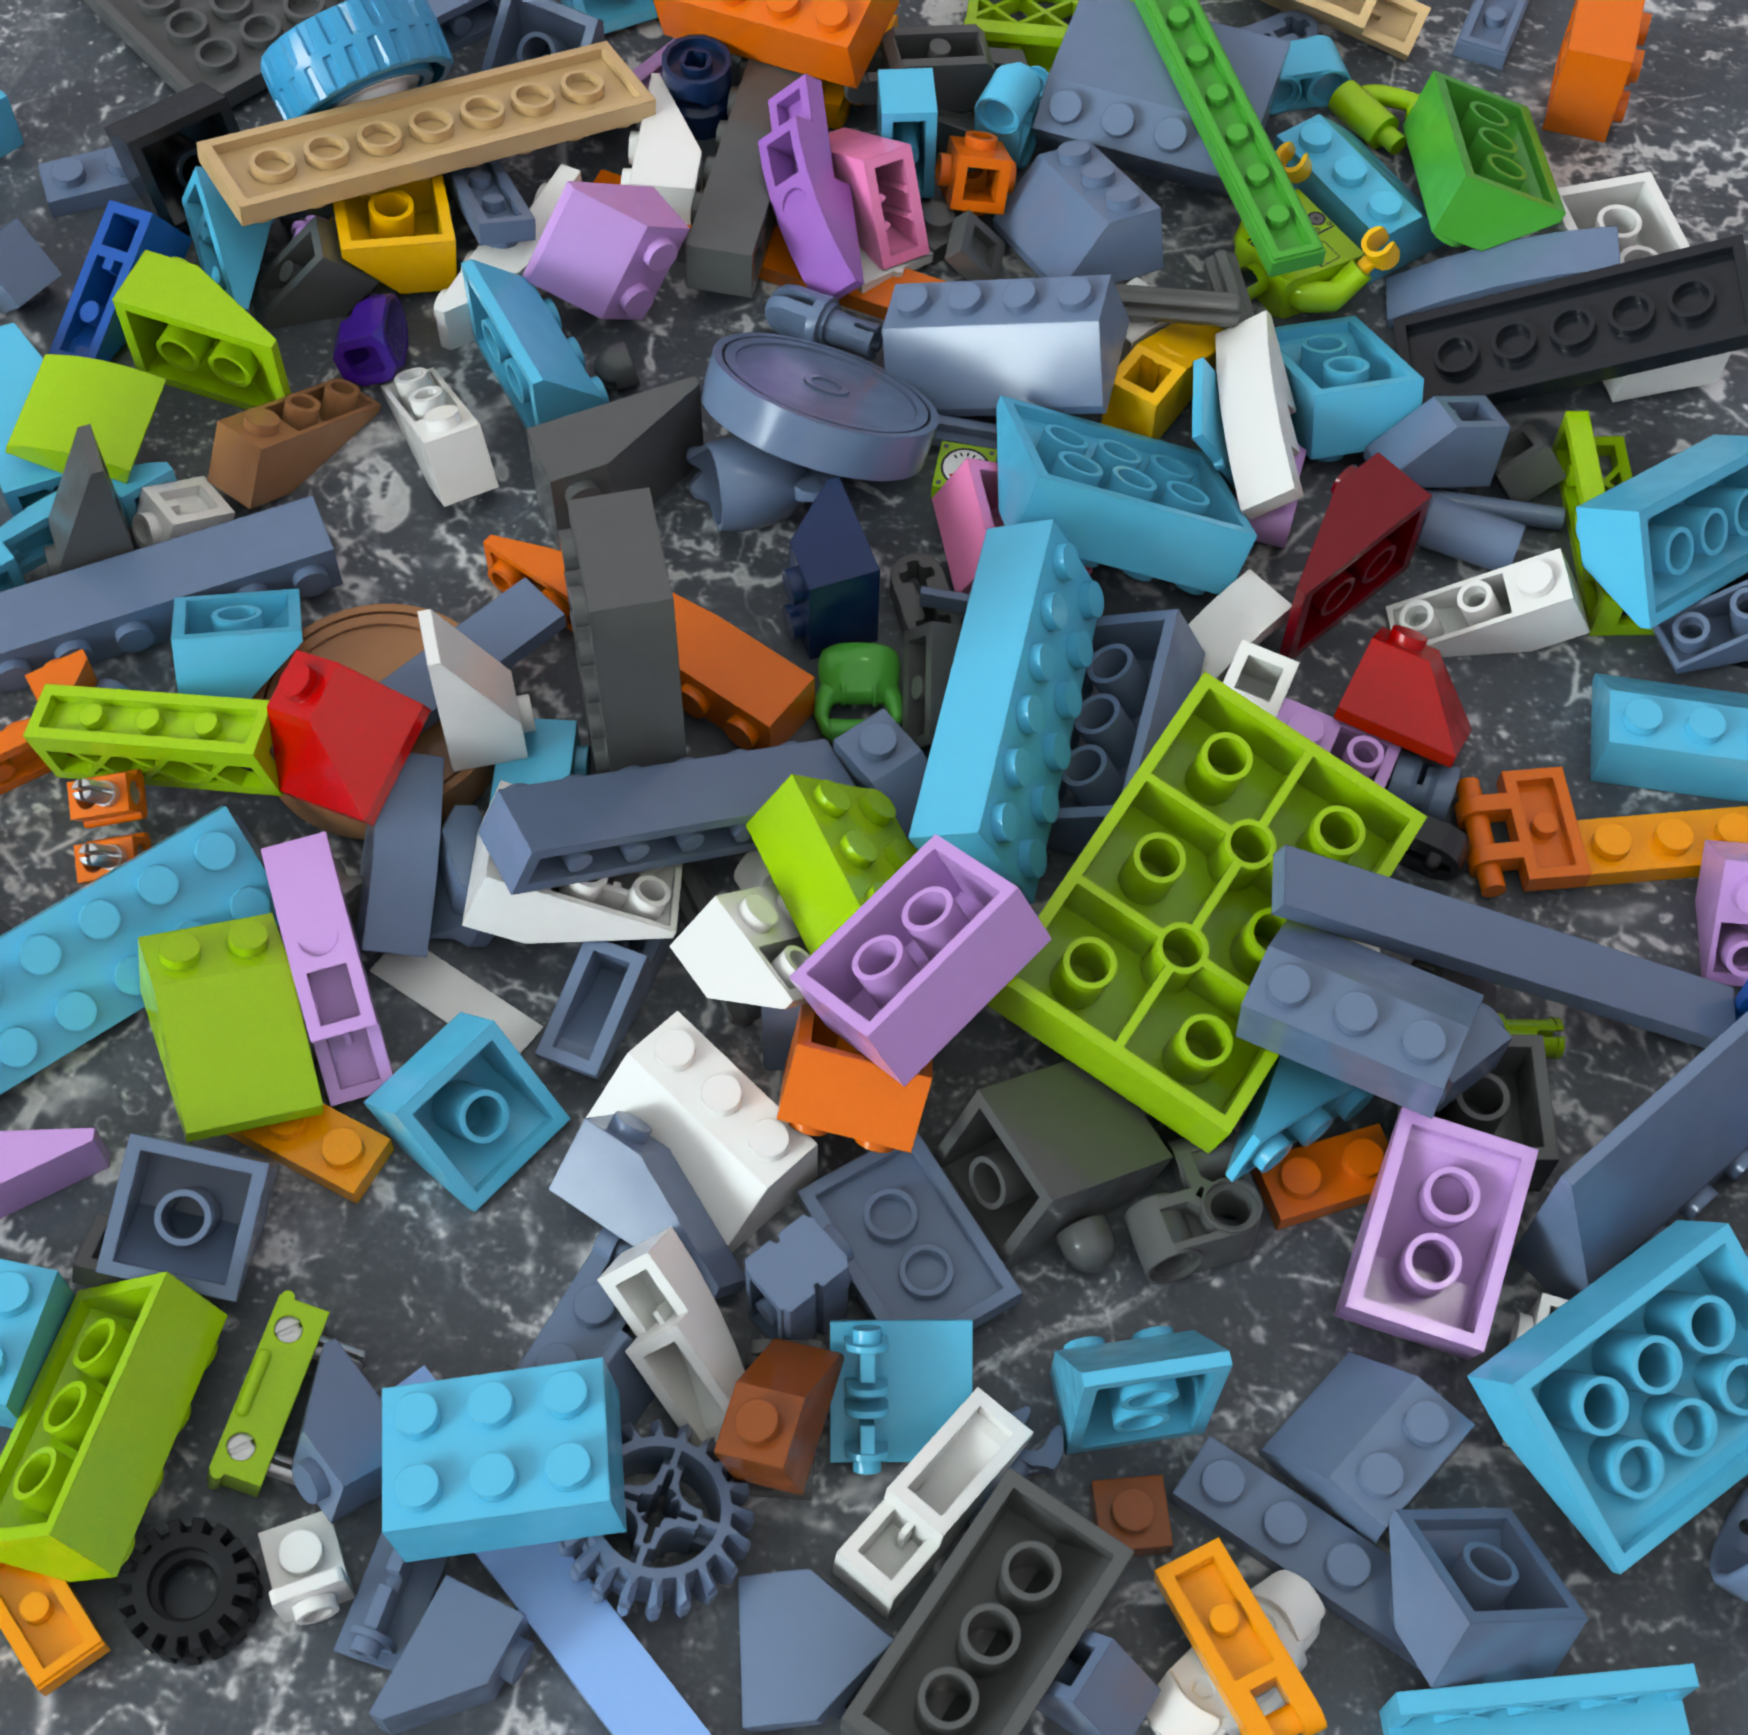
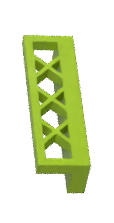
(1578, 455)
(166, 735)

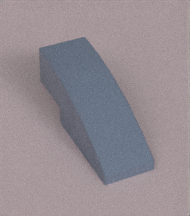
(402, 862)
(601, 1002)

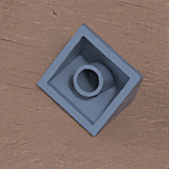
(538, 29)

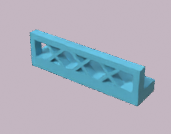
(1579, 1704)

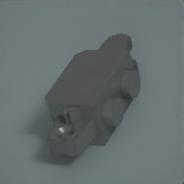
(955, 52)

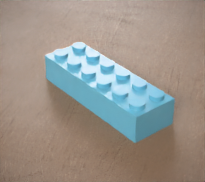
(1011, 703)

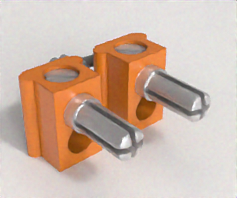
(105, 802)

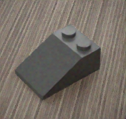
(615, 448)

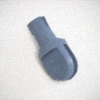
(820, 319)

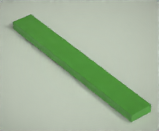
(1233, 135)

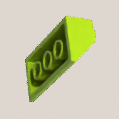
(102, 1425)

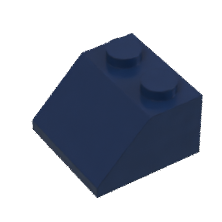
(831, 576)

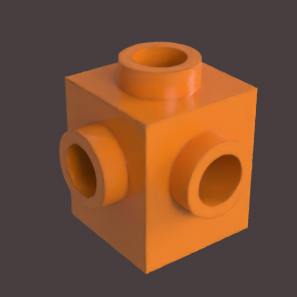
(984, 188)

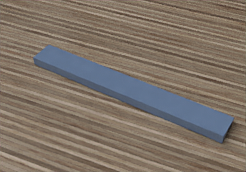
(1498, 948)

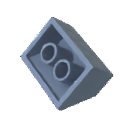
(1082, 217)
(1358, 1016)

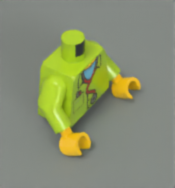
(1320, 287)

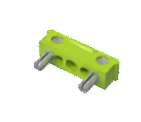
(268, 1396)

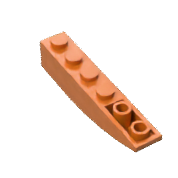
(722, 670)

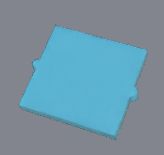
(1207, 419)

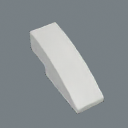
(679, 1331)
(930, 1503)

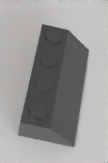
(993, 1621)

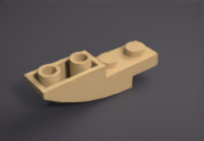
(1380, 23)

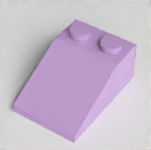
(1437, 1235)

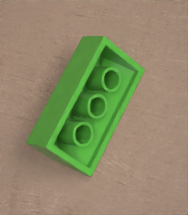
(1479, 165)

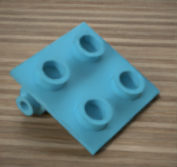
(896, 1386)

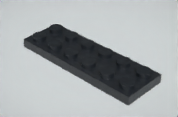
(1584, 326)

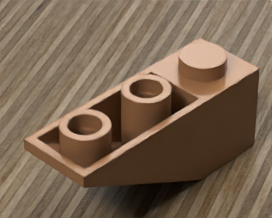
(284, 441)

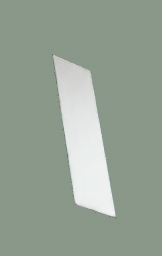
(448, 992)

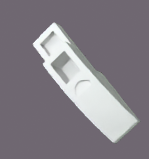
(451, 304)

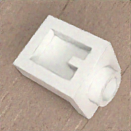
(177, 510)
(306, 1569)

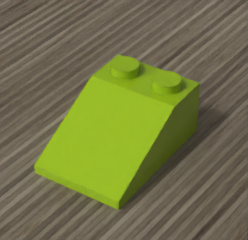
(197, 334)
(228, 1026)

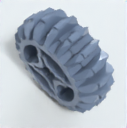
(680, 1531)

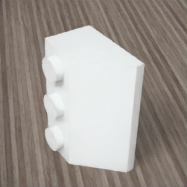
(715, 1126)

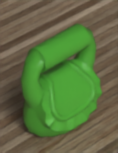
(856, 676)

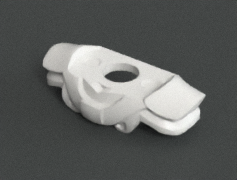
(1188, 1696)

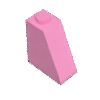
(883, 195)

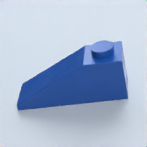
(90, 320)

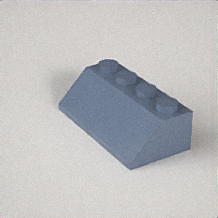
(1013, 338)

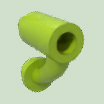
(1365, 112)

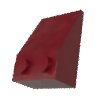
(1358, 549)

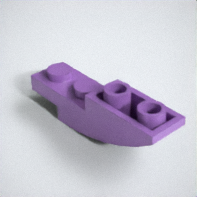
(807, 199)

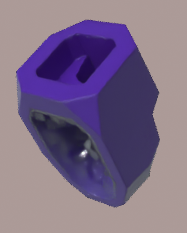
(372, 341)

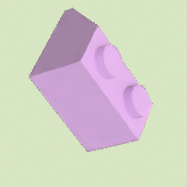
(607, 248)

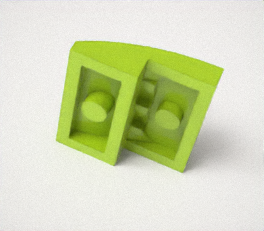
(84, 392)

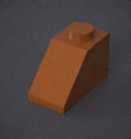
(779, 1415)

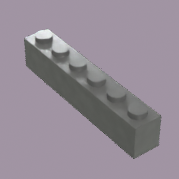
(734, 213)

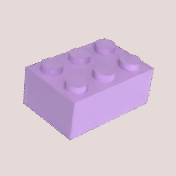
(921, 958)

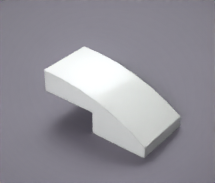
(1244, 611)

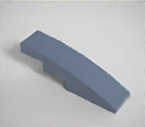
(1500, 269)

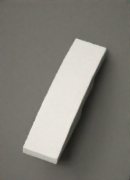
(1257, 416)

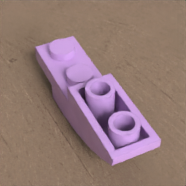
(327, 967)

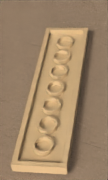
(423, 132)

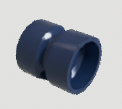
(699, 80)

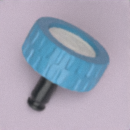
(355, 55)

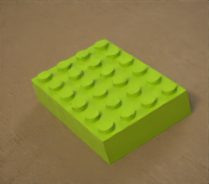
(1176, 908)

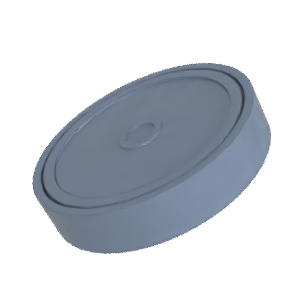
(818, 406)

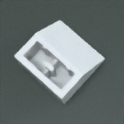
(744, 949)

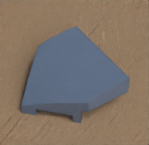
(801, 1649)

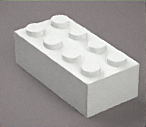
(1644, 230)

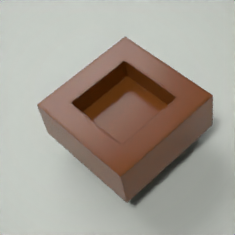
(1134, 1512)

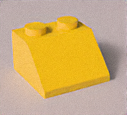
(401, 236)

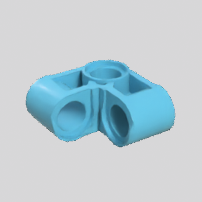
(1010, 108)

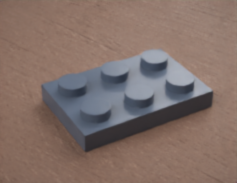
(911, 1239)

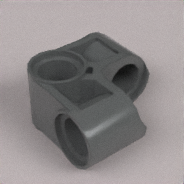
(1179, 1229)

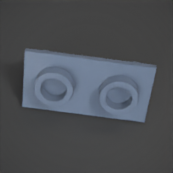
(388, 1606)

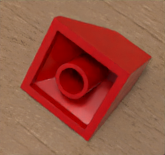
(1406, 697)
(340, 736)

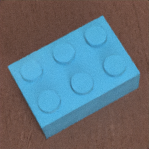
(502, 1460)

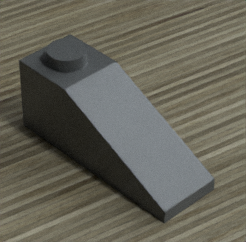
(86, 511)

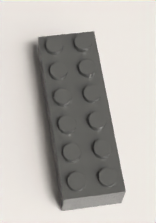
(623, 630)

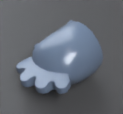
(748, 485)

